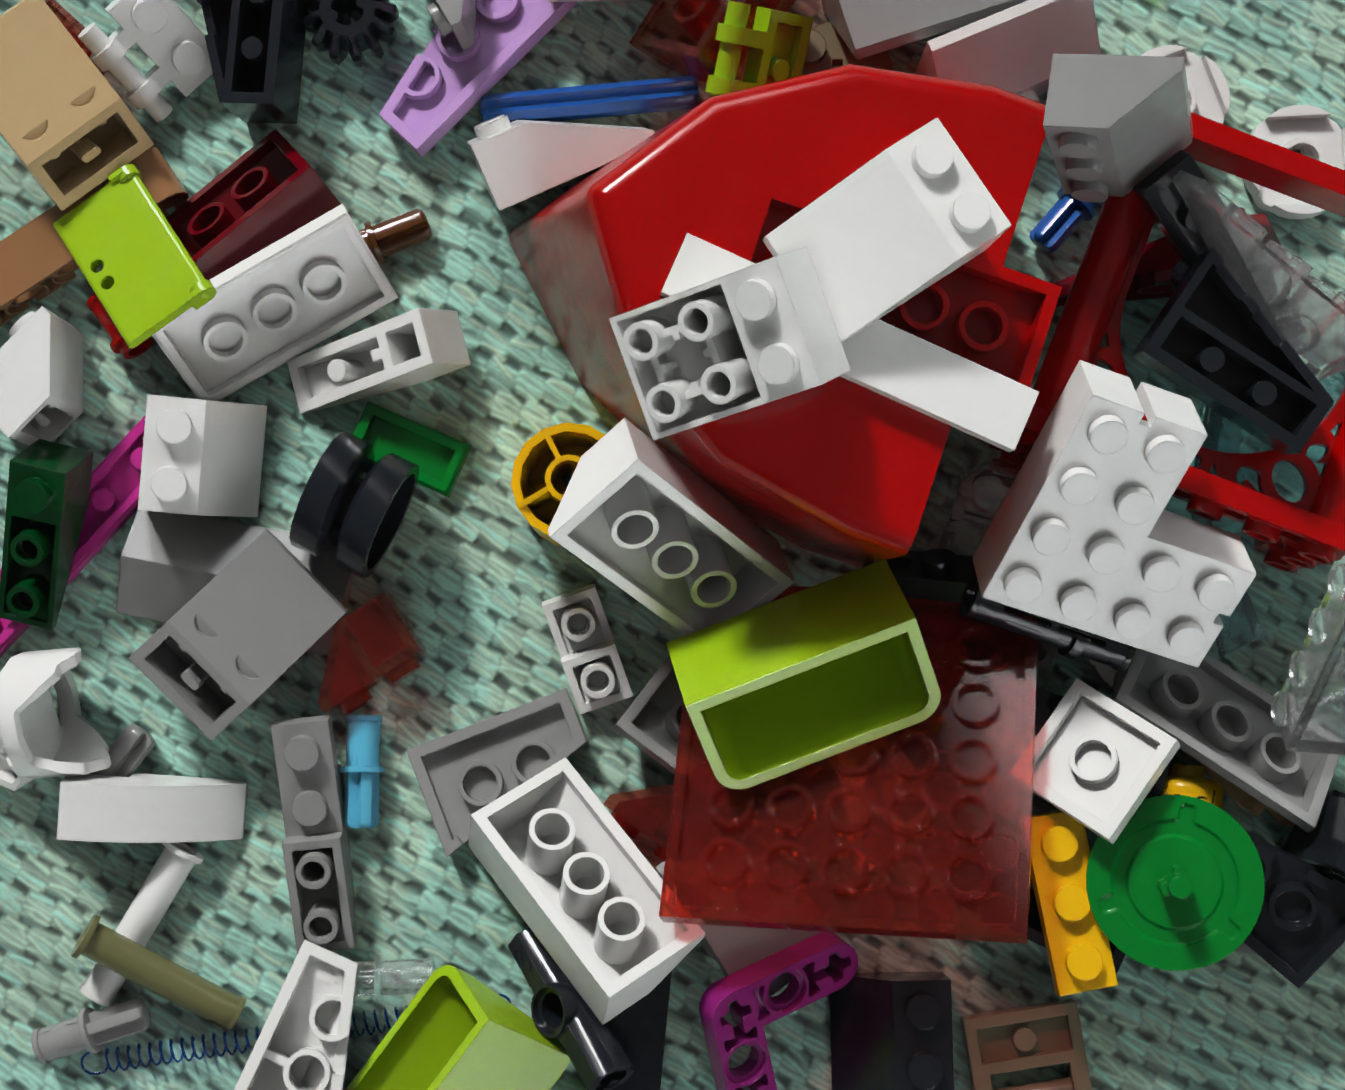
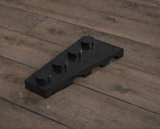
(1299, 914)

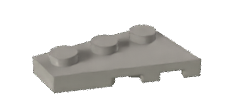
(490, 759)

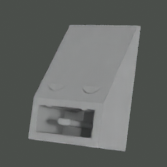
(238, 634)

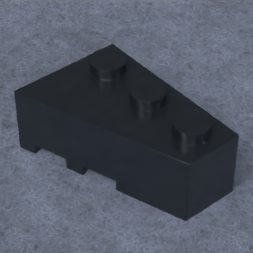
(1233, 360)

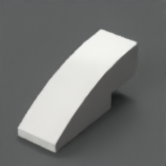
(150, 809)

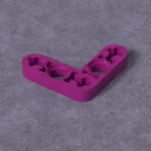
(755, 1007)

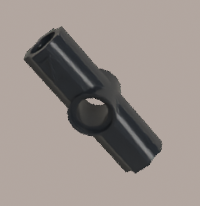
(564, 1014)

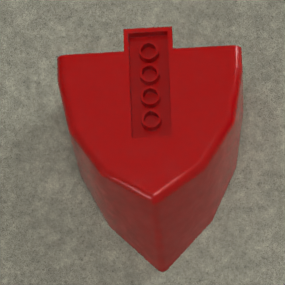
(837, 460)

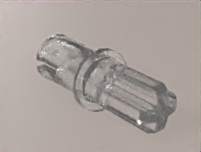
(392, 976)

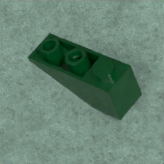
(42, 529)

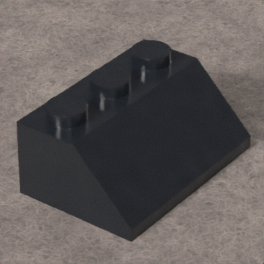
(892, 1032)

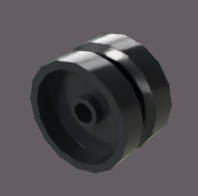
(353, 504)

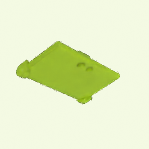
(146, 267)

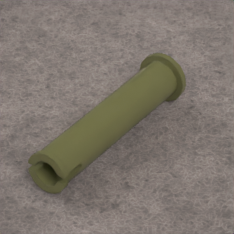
(159, 974)

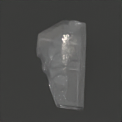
(1294, 305)

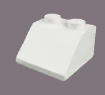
(202, 457)

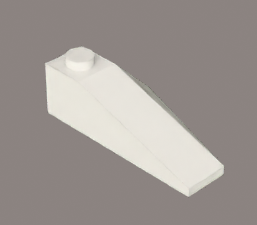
(307, 1028)

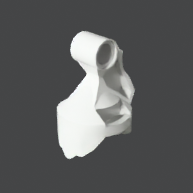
(31, 734)

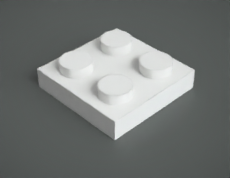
(1098, 760)

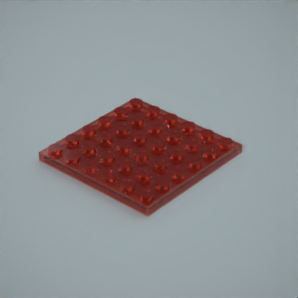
(887, 837)

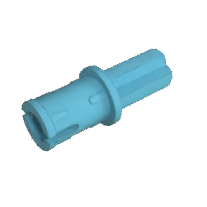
(362, 771)

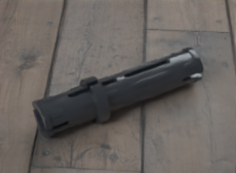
(1099, 649)

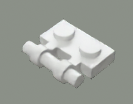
(165, 37)

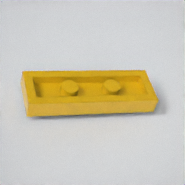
(1073, 940)

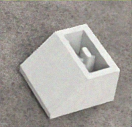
(40, 377)

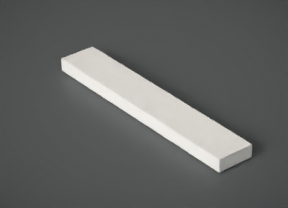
(895, 362)

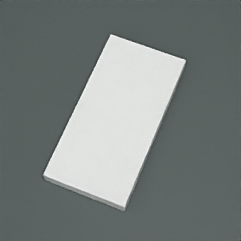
(277, 306)

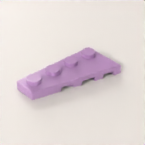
(450, 81)

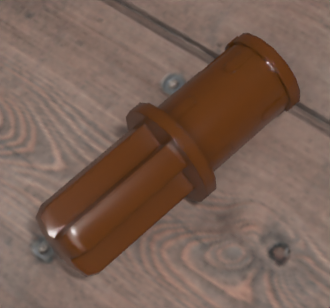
(396, 234)

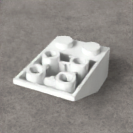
(735, 349)

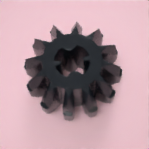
(353, 38)

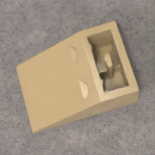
(60, 107)

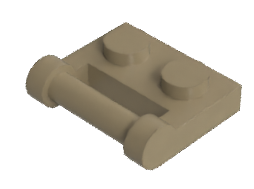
(1027, 1040)

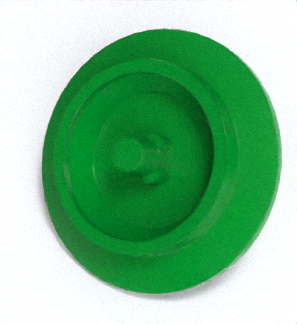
(1176, 884)

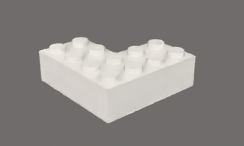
(1090, 530)

